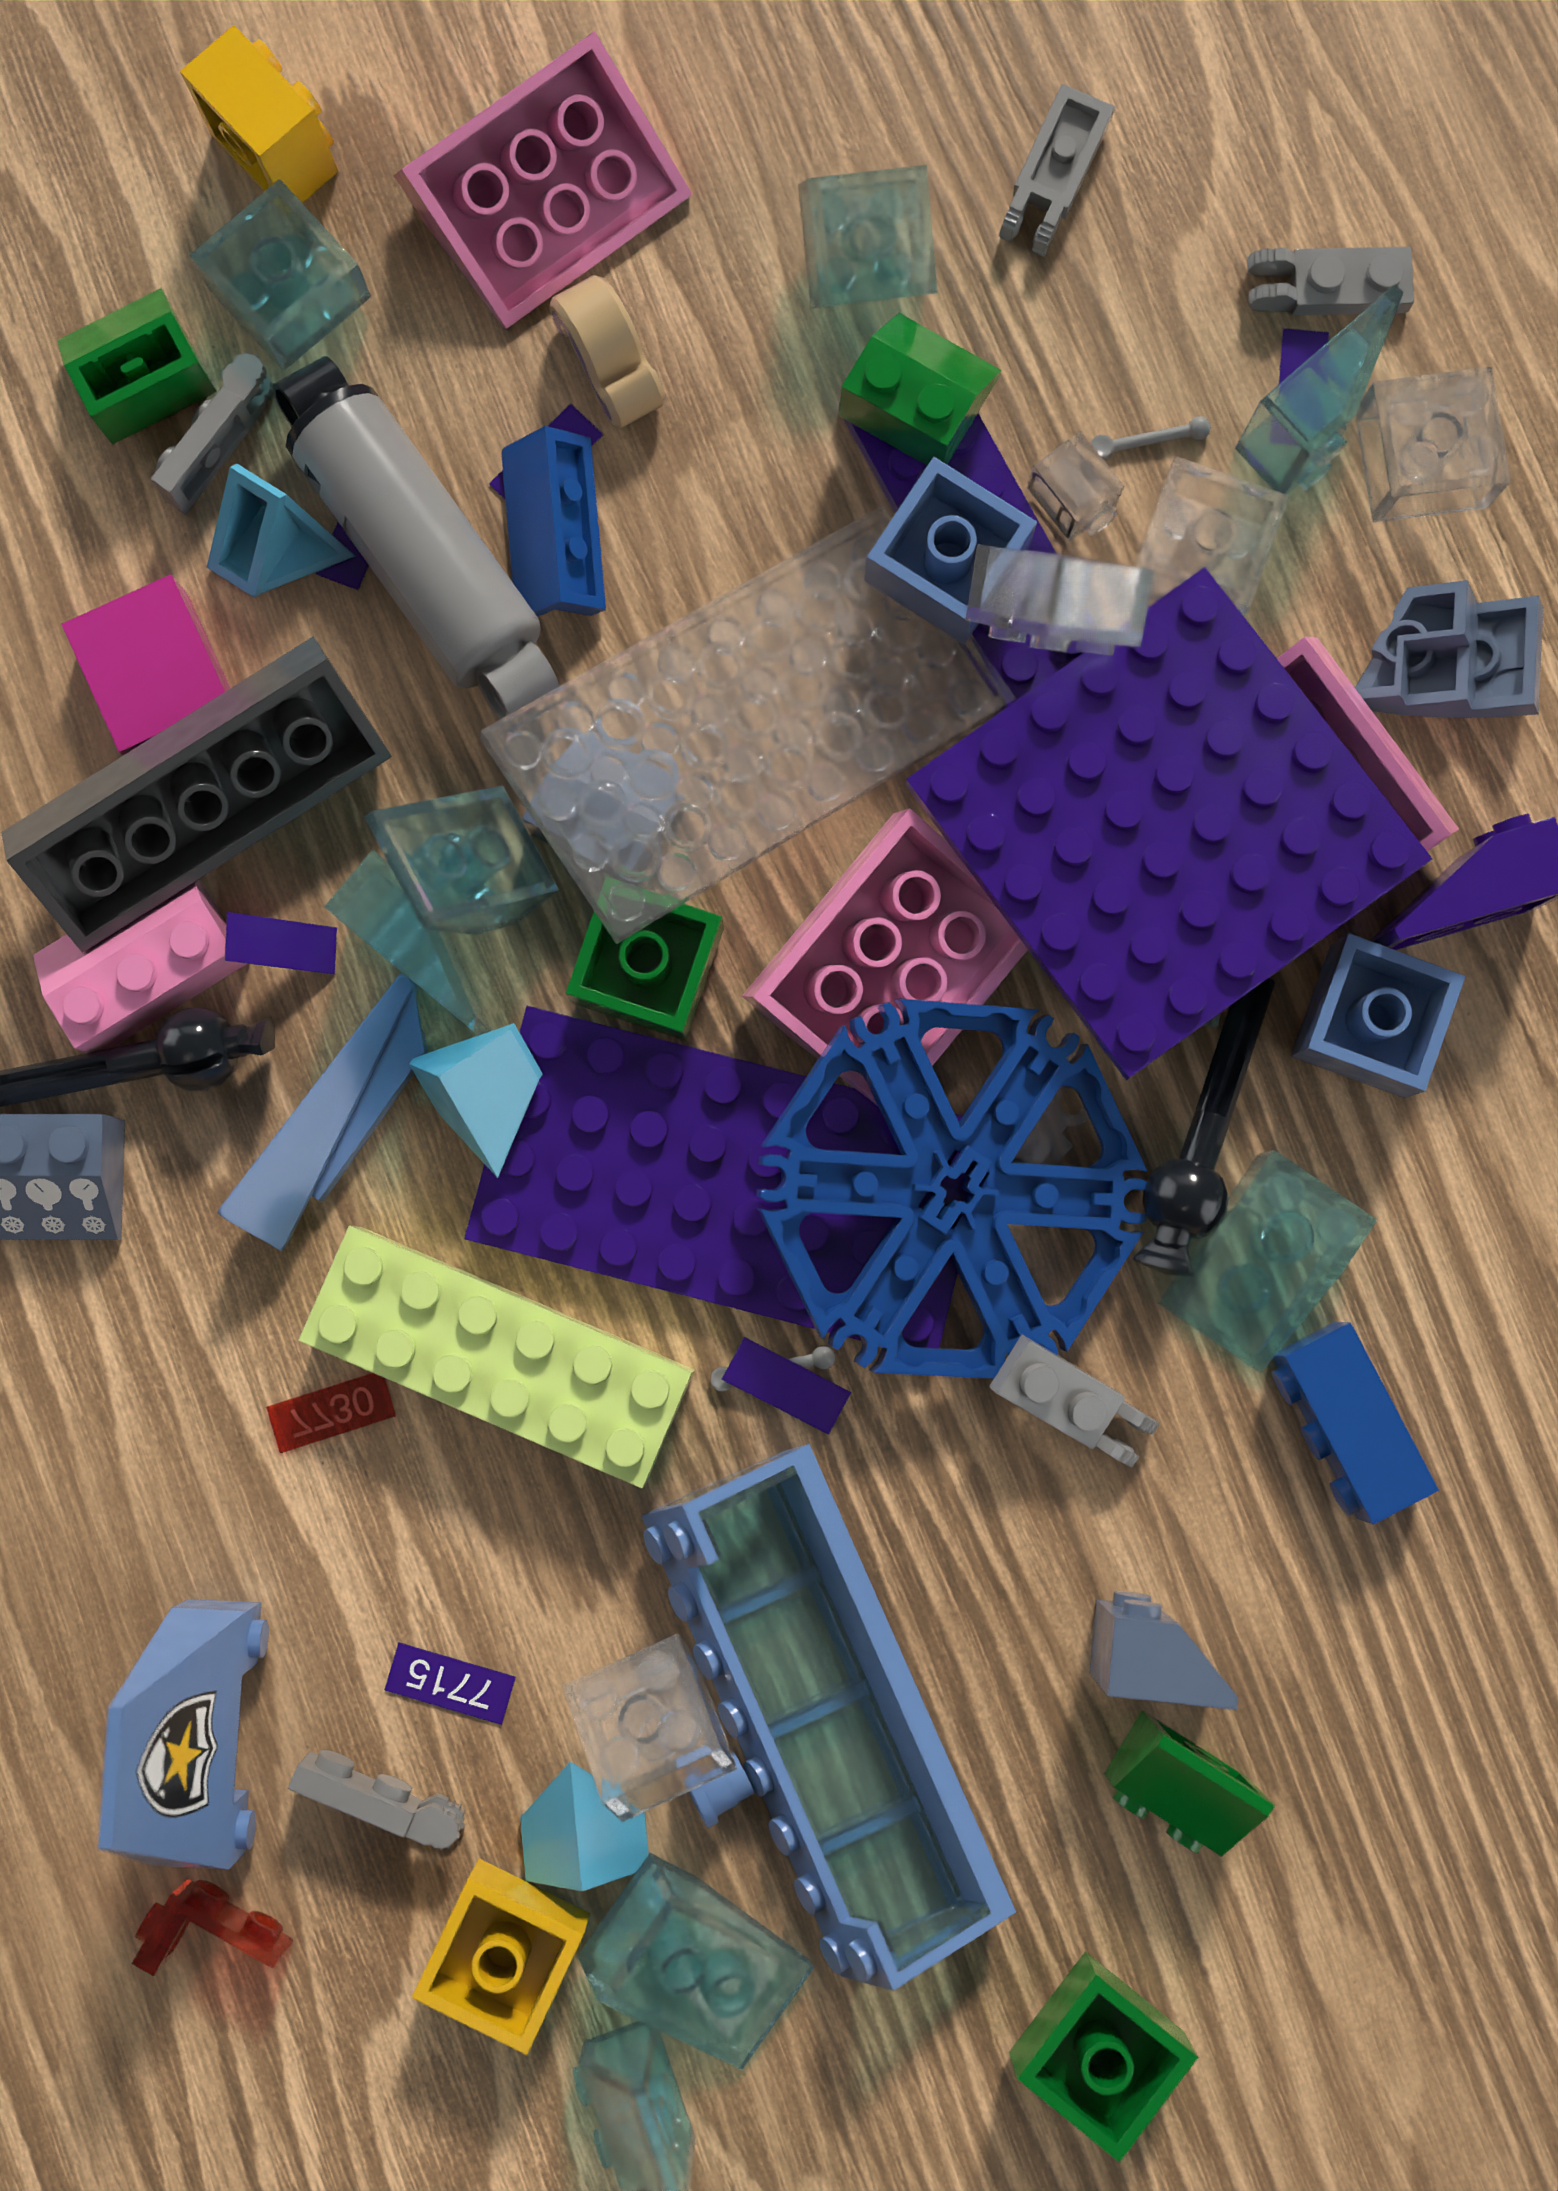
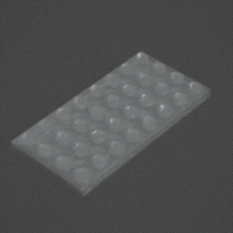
(738, 728)

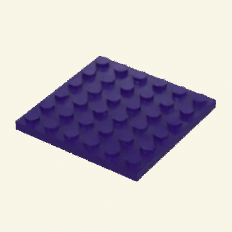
(1167, 824)

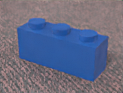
(1352, 1423)

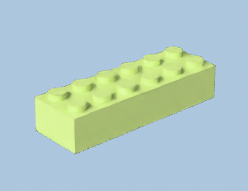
(497, 1355)

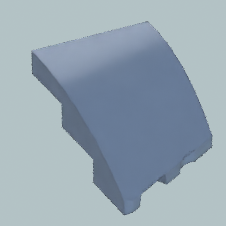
(1456, 656)

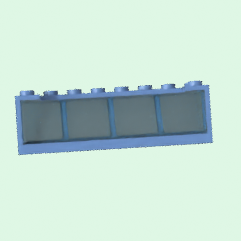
(828, 1720)

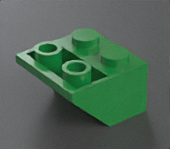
(135, 367)

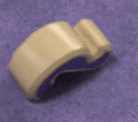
(608, 350)

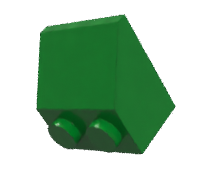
(916, 390)
(1185, 1787)

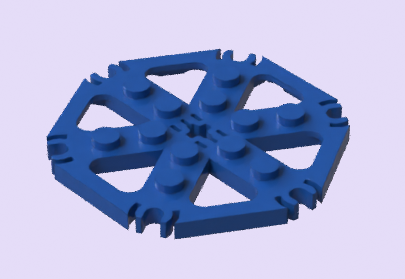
(1009, 1193)

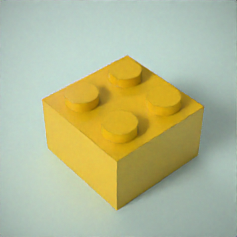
(260, 115)
(502, 1956)

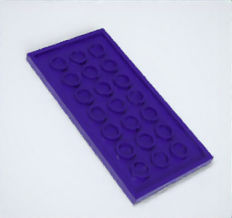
(651, 1172)

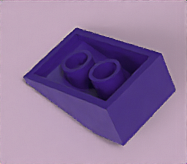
(1497, 879)

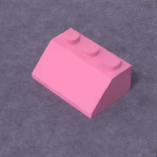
(136, 970)

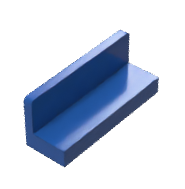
(554, 522)

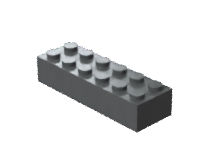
(194, 795)

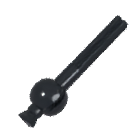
(191, 1049)
(1186, 1193)

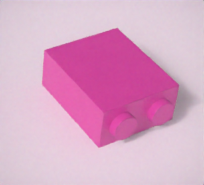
(146, 661)

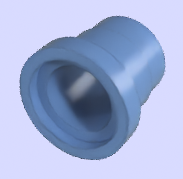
(721, 1794)

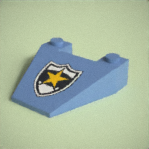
(177, 1741)

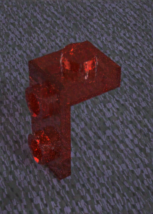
(208, 1908)

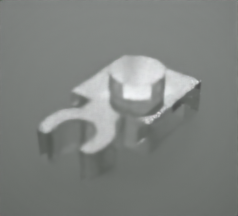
(1045, 1141)

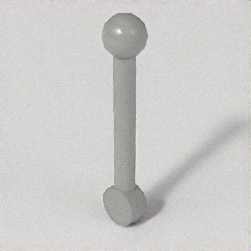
(1197, 429)
(822, 1357)

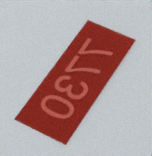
(330, 1411)

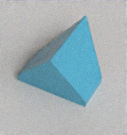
(267, 537)
(482, 1089)
(575, 1839)

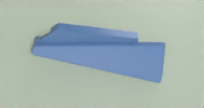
(331, 1120)

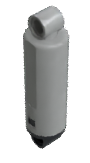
(414, 536)

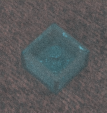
(868, 236)
(281, 275)

